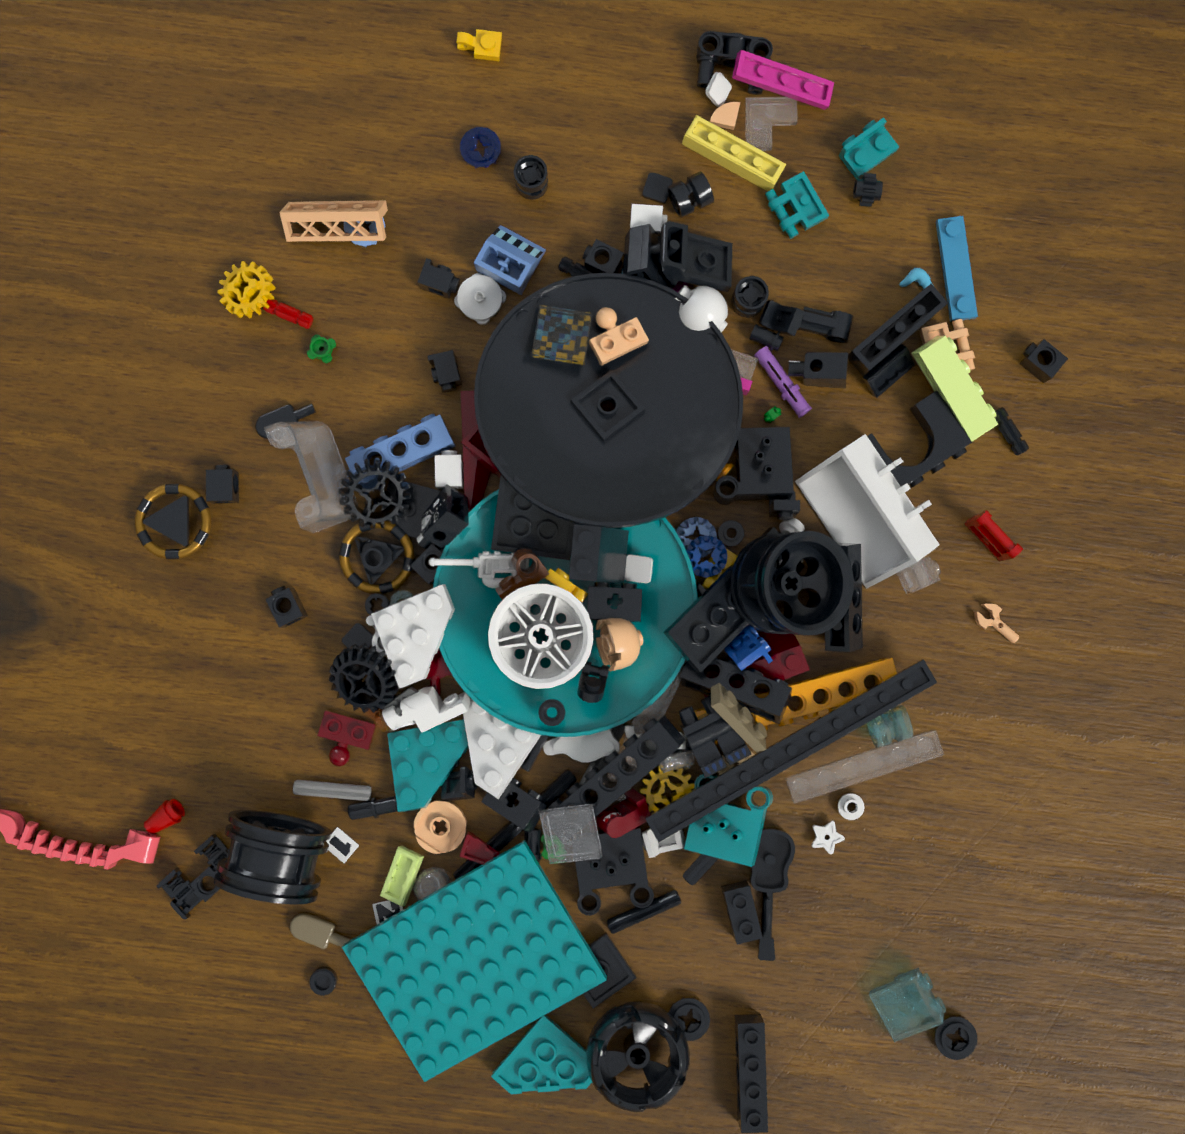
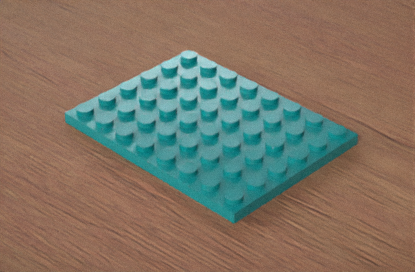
(474, 961)

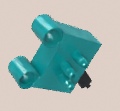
(726, 834)

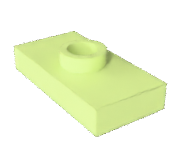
(401, 876)

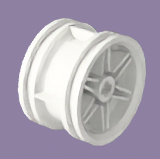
(564, 663)

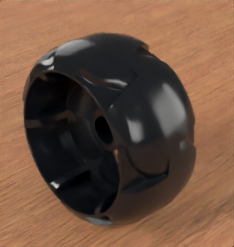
(605, 1064)

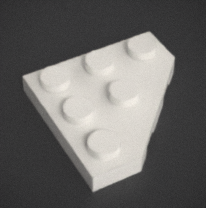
(414, 632)
(495, 749)

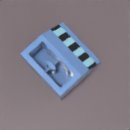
(509, 259)

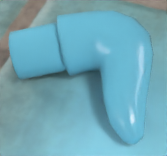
(919, 275)

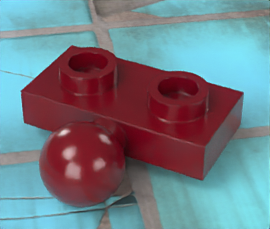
(346, 732)

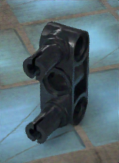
(725, 53)

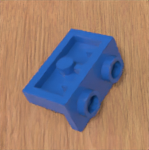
(747, 648)

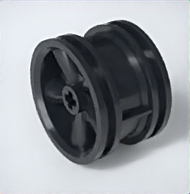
(272, 857)

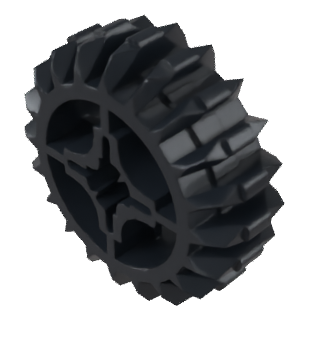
(393, 503)
(351, 668)

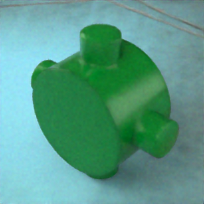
(772, 414)

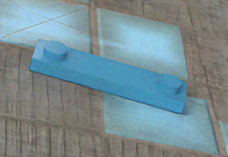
(956, 268)

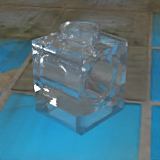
(919, 575)

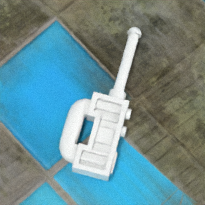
(487, 565)

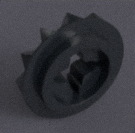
(697, 1028)
(959, 1049)

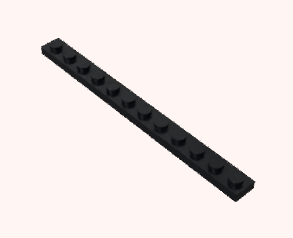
(790, 750)

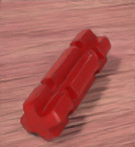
(289, 313)

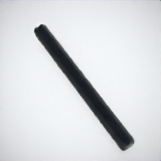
(511, 830)

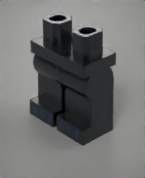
(704, 731)

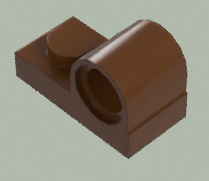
(524, 576)

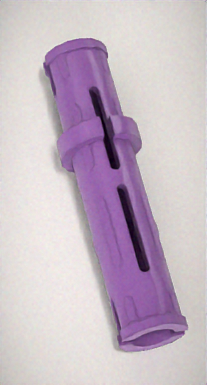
(800, 407)

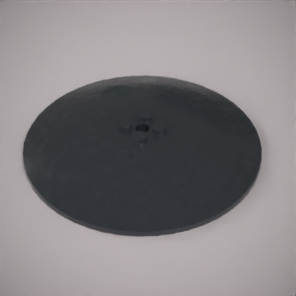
(621, 467)

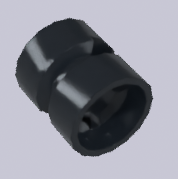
(531, 177)
(697, 188)
(749, 296)

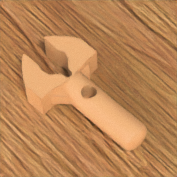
(998, 624)

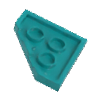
(424, 761)
(544, 1061)

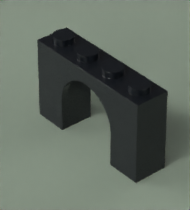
(944, 439)

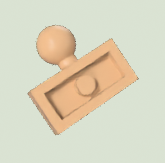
(617, 339)

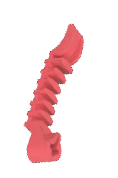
(139, 845)

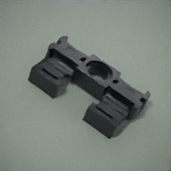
(192, 894)

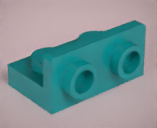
(868, 149)

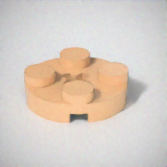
(442, 841)

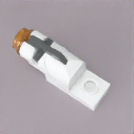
(422, 708)

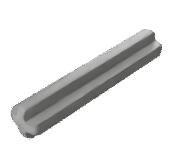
(332, 790)

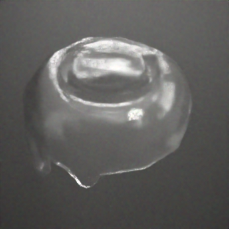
(431, 880)

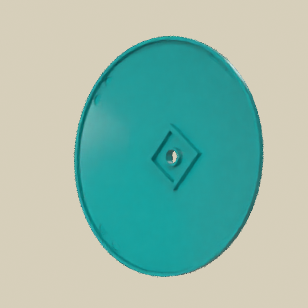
(626, 690)

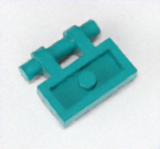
(803, 200)

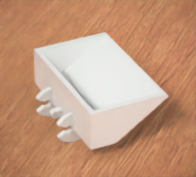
(868, 507)

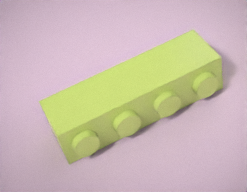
(951, 379)

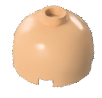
(618, 642)

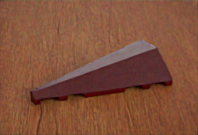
(475, 473)

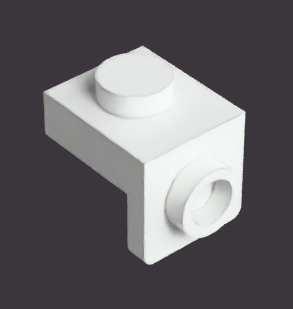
(654, 847)

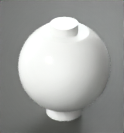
(703, 306)

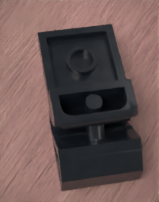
(677, 257)

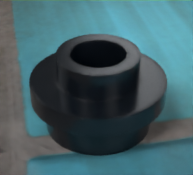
(722, 533)
(552, 721)

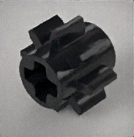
(867, 189)

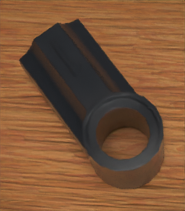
(832, 325)

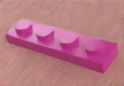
(783, 79)

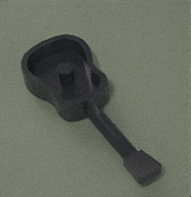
(771, 876)

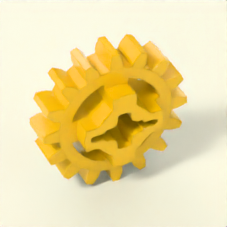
(244, 288)
(655, 796)

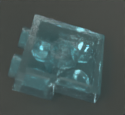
(908, 1005)

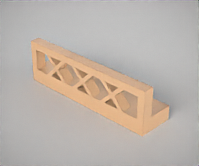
(330, 212)

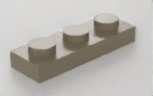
(738, 718)

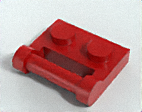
(993, 536)

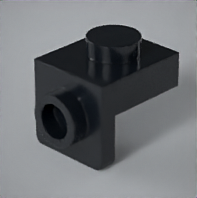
(781, 318)
(784, 509)
(459, 785)

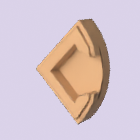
(726, 115)

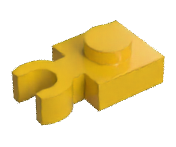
(561, 579)

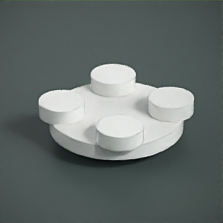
(480, 298)

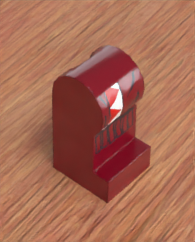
(625, 815)

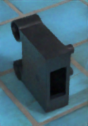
(761, 467)
(620, 865)

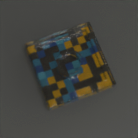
(561, 335)

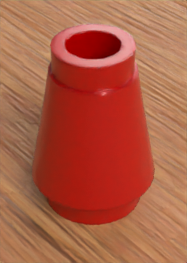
(166, 815)

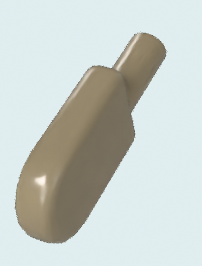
(315, 931)

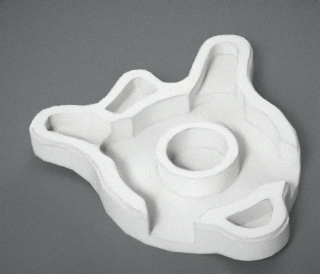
(585, 747)

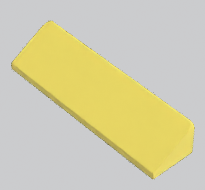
(733, 153)

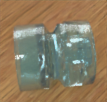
(890, 726)

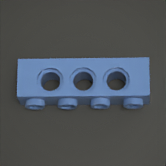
(439, 441)

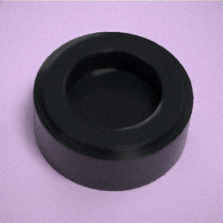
(323, 981)

